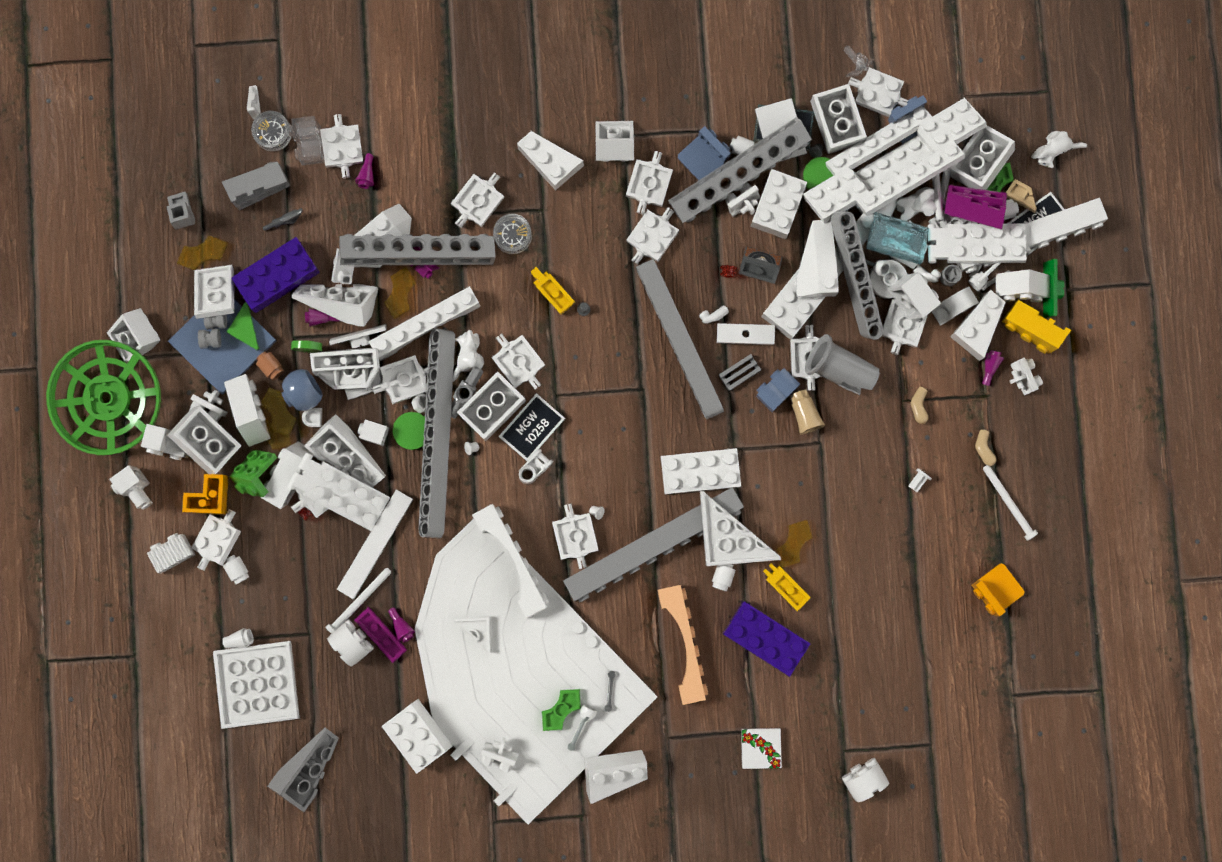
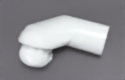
(933, 277)
(715, 316)

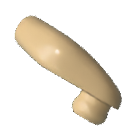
(917, 405)
(983, 449)

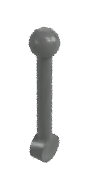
(608, 707)

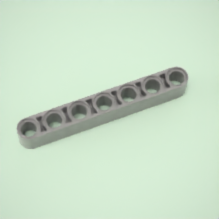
(850, 269)

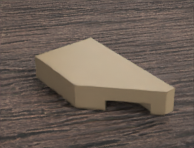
(1022, 195)

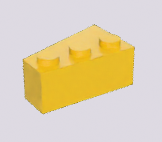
(1035, 327)

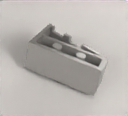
(256, 185)

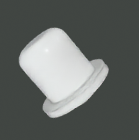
(471, 447)
(598, 512)

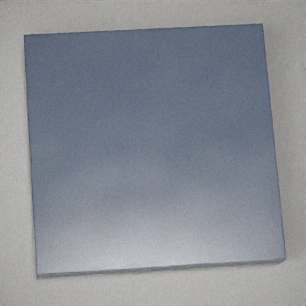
(224, 362)

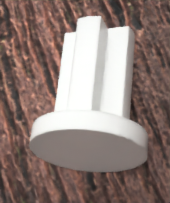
(919, 480)

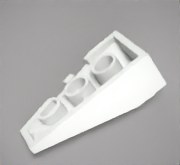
(818, 265)
(347, 304)
(342, 449)

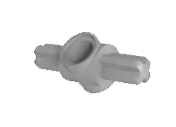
(470, 383)

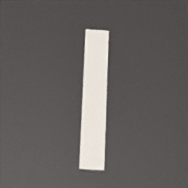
(375, 544)

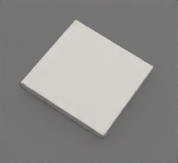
(256, 684)

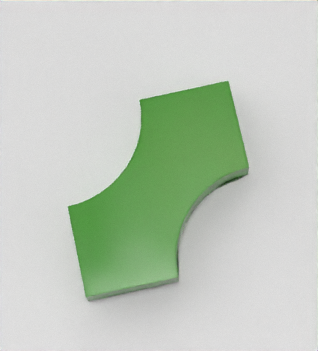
(554, 717)

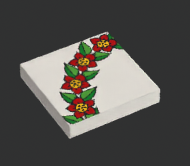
(761, 748)

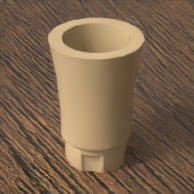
(806, 412)

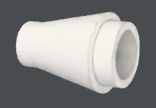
(241, 638)

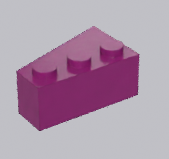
(976, 205)

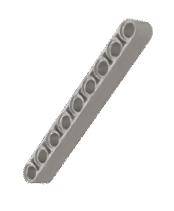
(679, 339)

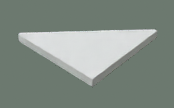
(729, 540)

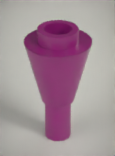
(365, 176)
(316, 317)
(992, 362)
(403, 629)

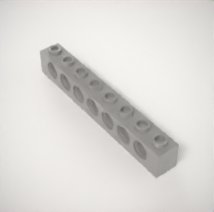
(744, 160)
(409, 256)

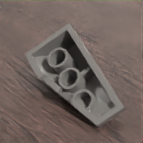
(301, 774)

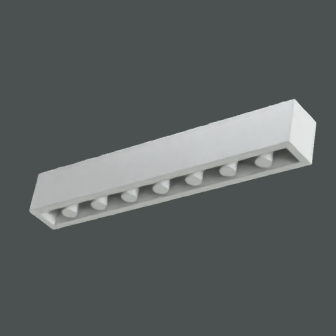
(1057, 227)

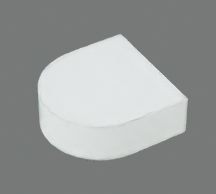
(313, 417)

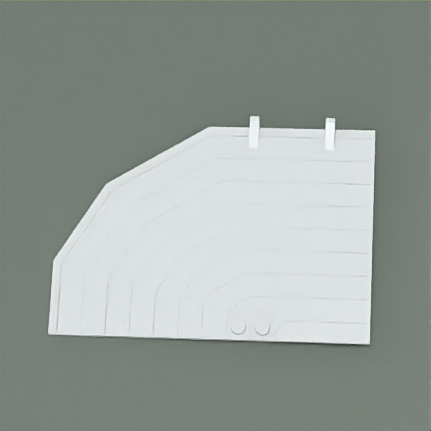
(503, 692)

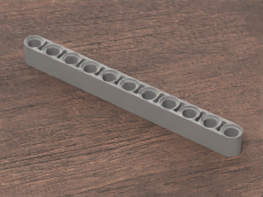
(436, 433)

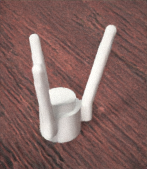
(979, 280)

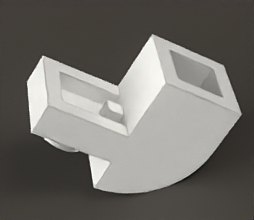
(955, 305)

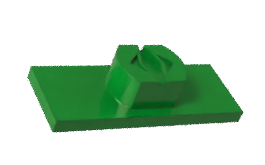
(1056, 289)

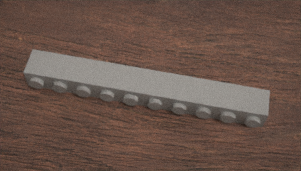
(645, 549)

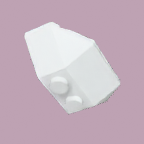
(391, 221)
(346, 367)

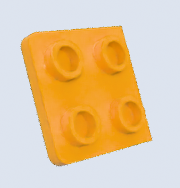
(997, 589)

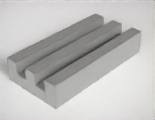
(753, 364)

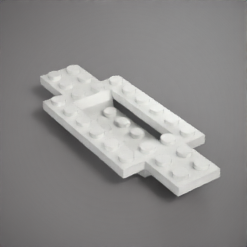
(902, 168)

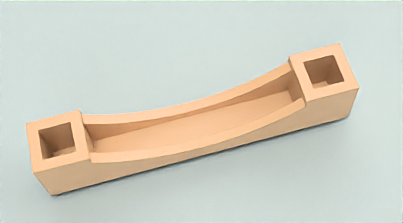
(691, 688)

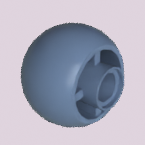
(301, 390)

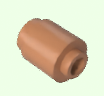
(269, 365)

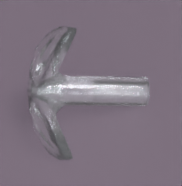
(859, 60)

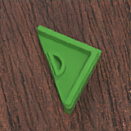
(243, 327)

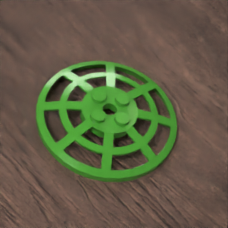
(93, 396)

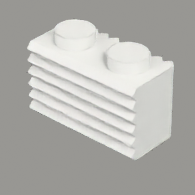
(170, 553)

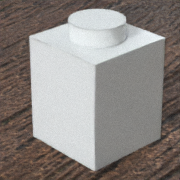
(373, 432)

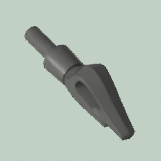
(288, 218)

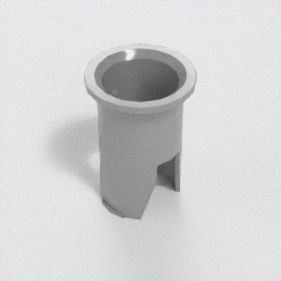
(841, 366)

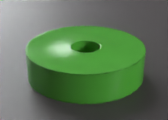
(306, 346)

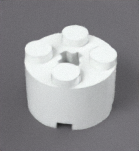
(350, 643)
(865, 780)

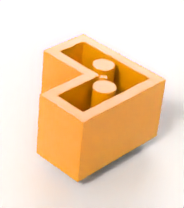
(213, 498)

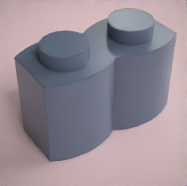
(778, 389)

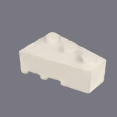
(549, 159)
(979, 326)
(246, 409)
(290, 458)
(613, 773)

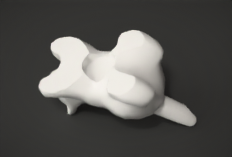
(1057, 144)
(921, 201)
(468, 353)

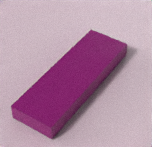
(380, 634)

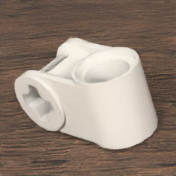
(535, 466)

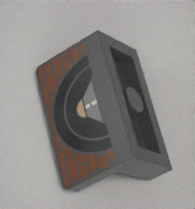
(760, 265)

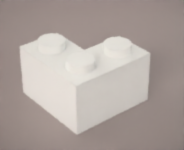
(1023, 284)
(158, 442)

